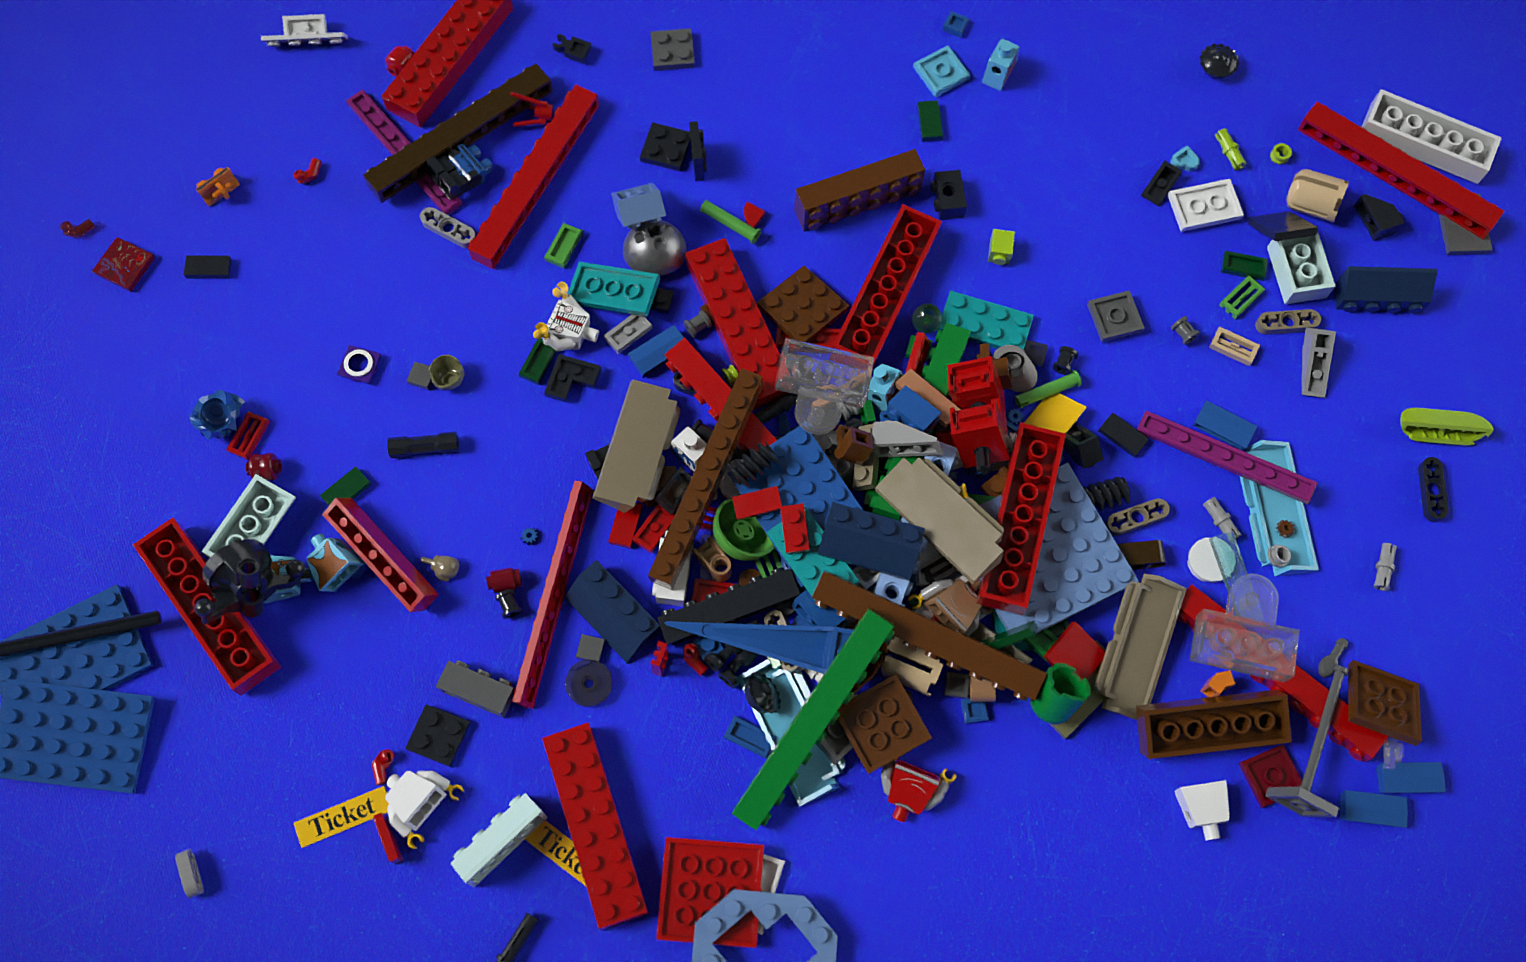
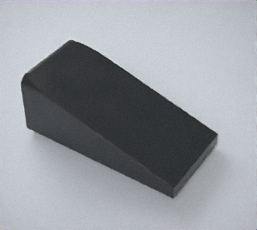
(1161, 183)

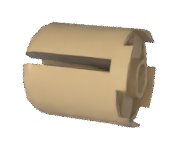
(1316, 194)
(907, 674)

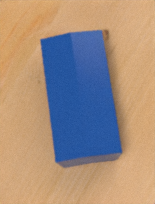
(651, 354)
(1224, 425)
(1411, 777)
(1373, 808)

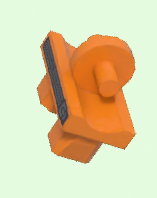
(217, 186)

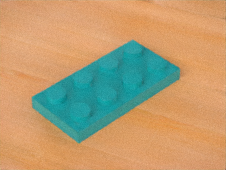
(614, 288)
(987, 321)
(809, 565)

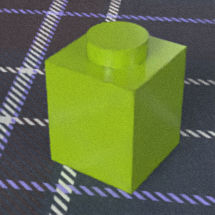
(1001, 246)

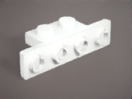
(304, 29)

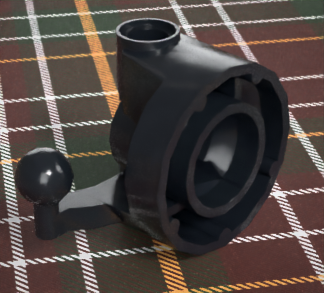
(243, 580)

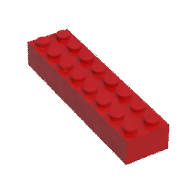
(444, 58)
(888, 283)
(735, 315)
(1023, 516)
(229, 640)
(595, 827)

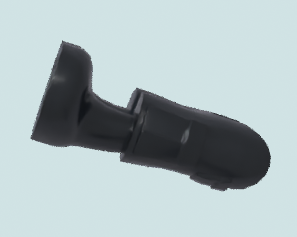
(728, 673)

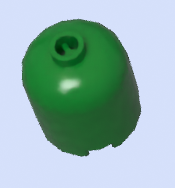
(1060, 694)

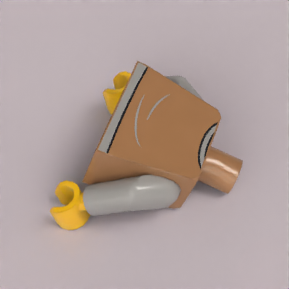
(952, 604)

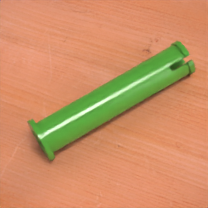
(730, 221)
(1048, 389)

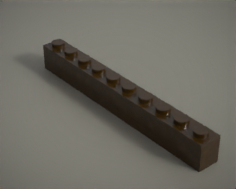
(464, 127)

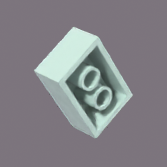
(1301, 269)

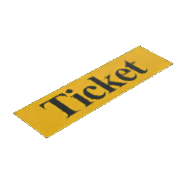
(341, 817)
(557, 848)

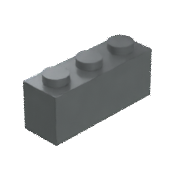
(476, 688)

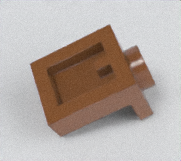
(994, 485)

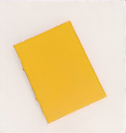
(1056, 413)

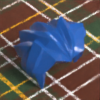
(216, 414)

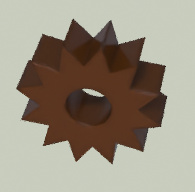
(1285, 533)

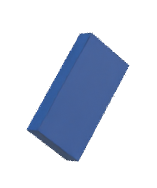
(748, 737)

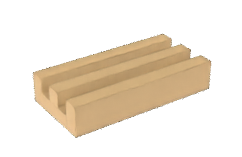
(1232, 349)

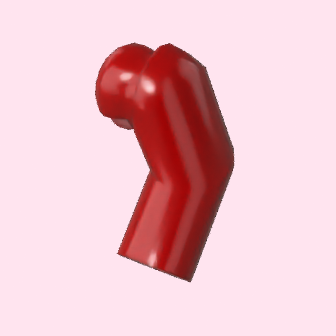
(306, 176)
(692, 658)
(380, 765)

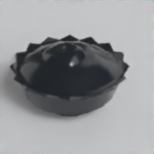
(1219, 61)
(762, 693)

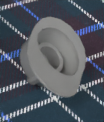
(1023, 371)

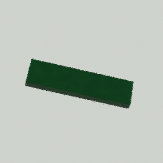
(1010, 636)

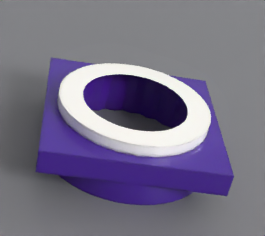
(363, 376)

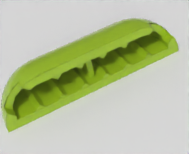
(1444, 426)

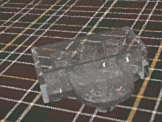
(823, 381)
(1247, 634)

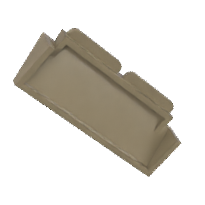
(634, 454)
(951, 524)
(1139, 644)

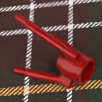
(542, 111)

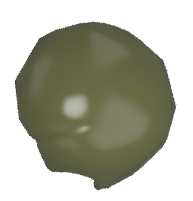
(446, 372)

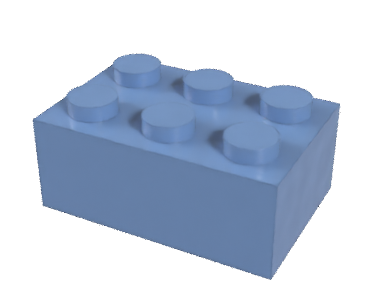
(638, 205)

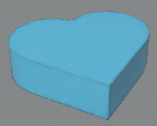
(1185, 159)

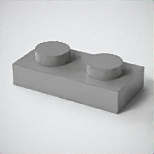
(627, 332)

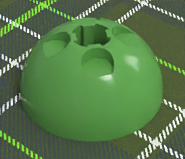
(739, 539)

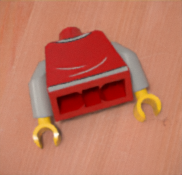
(912, 788)

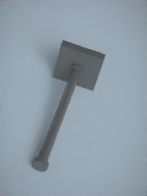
(1300, 798)

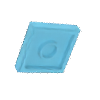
(941, 71)

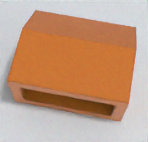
(1218, 683)

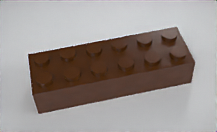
(859, 190)
(1213, 724)

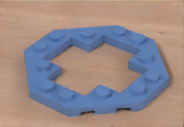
(768, 909)

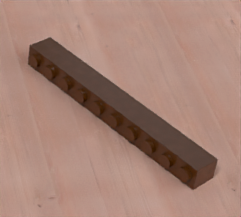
(706, 479)
(932, 636)

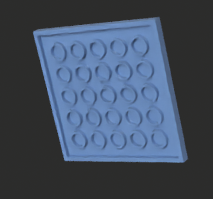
(1076, 559)

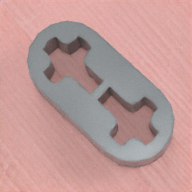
(189, 873)

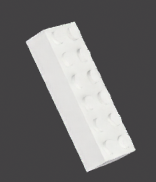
(1432, 136)

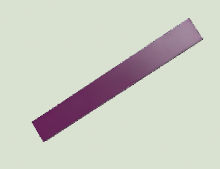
(394, 141)
(1227, 457)

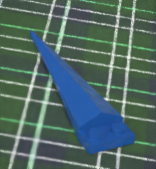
(798, 645)

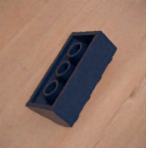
(1385, 289)
(871, 541)
(612, 611)

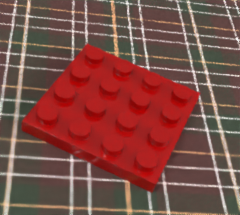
(699, 877)

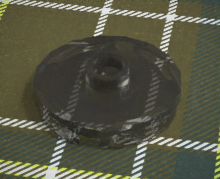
(588, 671)

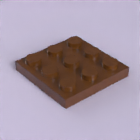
(802, 306)
(1384, 703)
(882, 724)

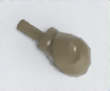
(443, 566)

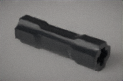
(406, 446)

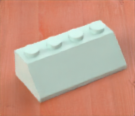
(252, 515)
(498, 840)

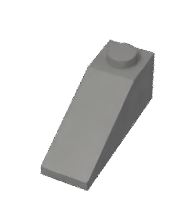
(1316, 360)
(900, 440)

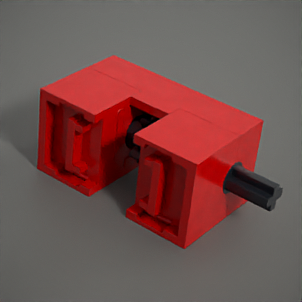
(981, 423)

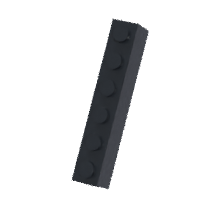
(732, 605)

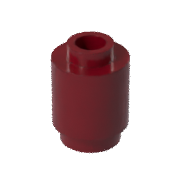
(504, 579)

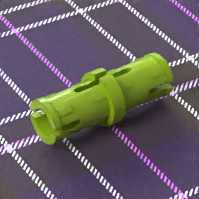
(1230, 149)

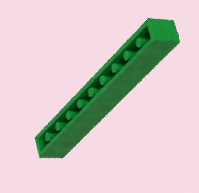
(949, 350)
(813, 718)

